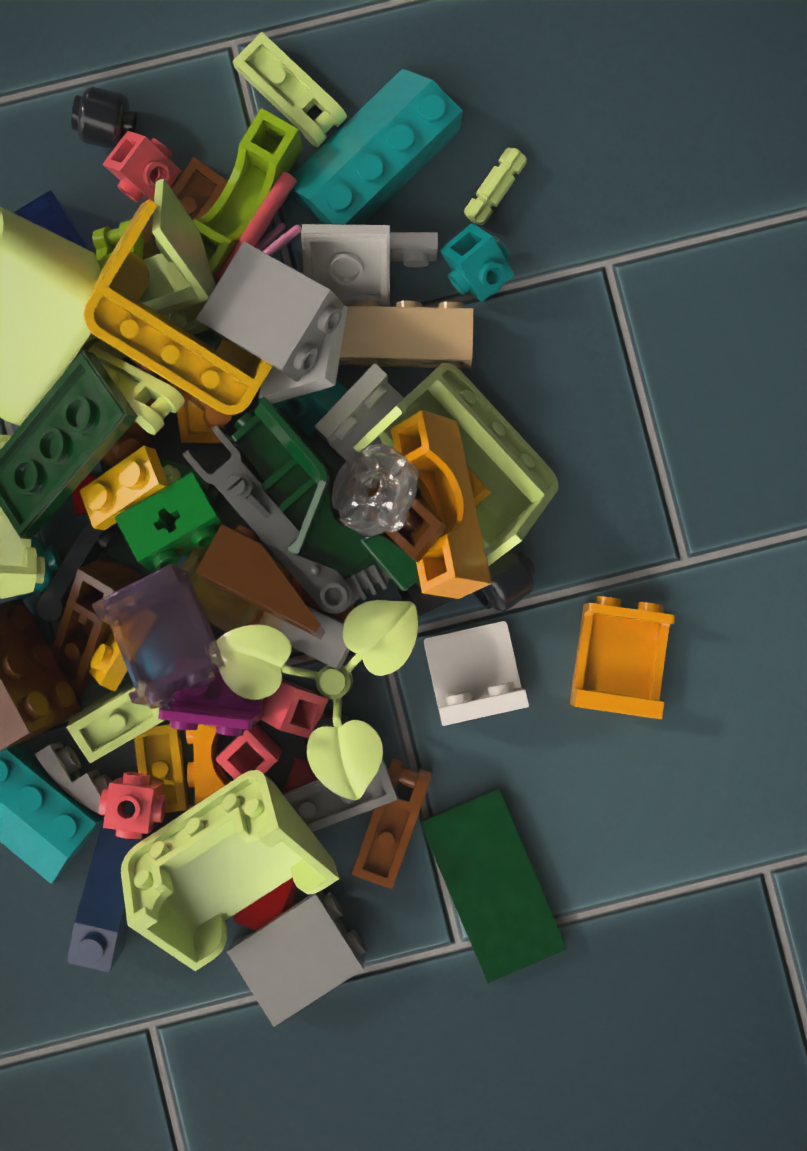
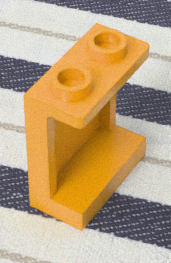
(621, 658)

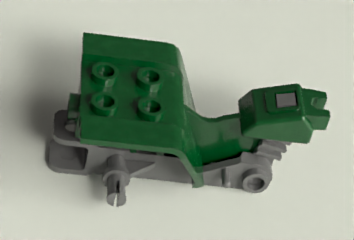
(295, 511)

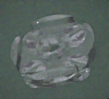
(393, 499)

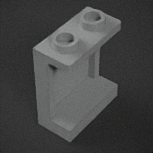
(271, 311)
(298, 956)

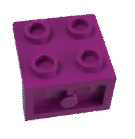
(215, 706)

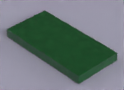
(61, 443)
(493, 885)

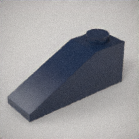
(101, 915)

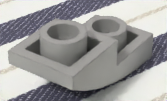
(328, 650)
(63, 767)

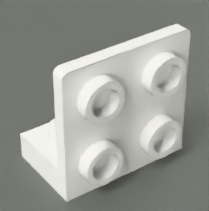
(358, 413)
(474, 673)

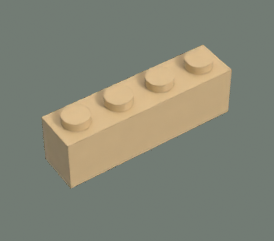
(407, 335)

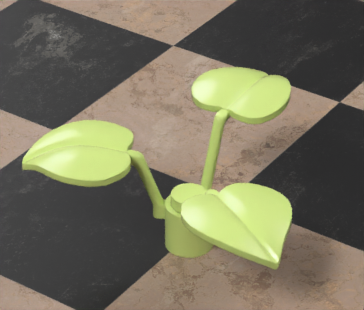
(342, 755)

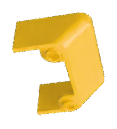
(218, 377)

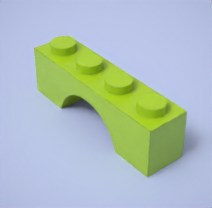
(262, 156)

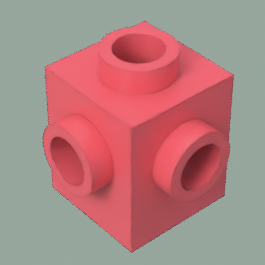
(140, 164)
(148, 803)

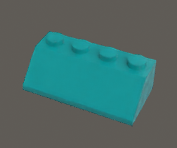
(377, 150)
(39, 817)

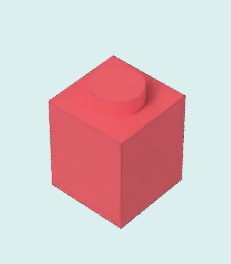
(294, 709)
(249, 752)

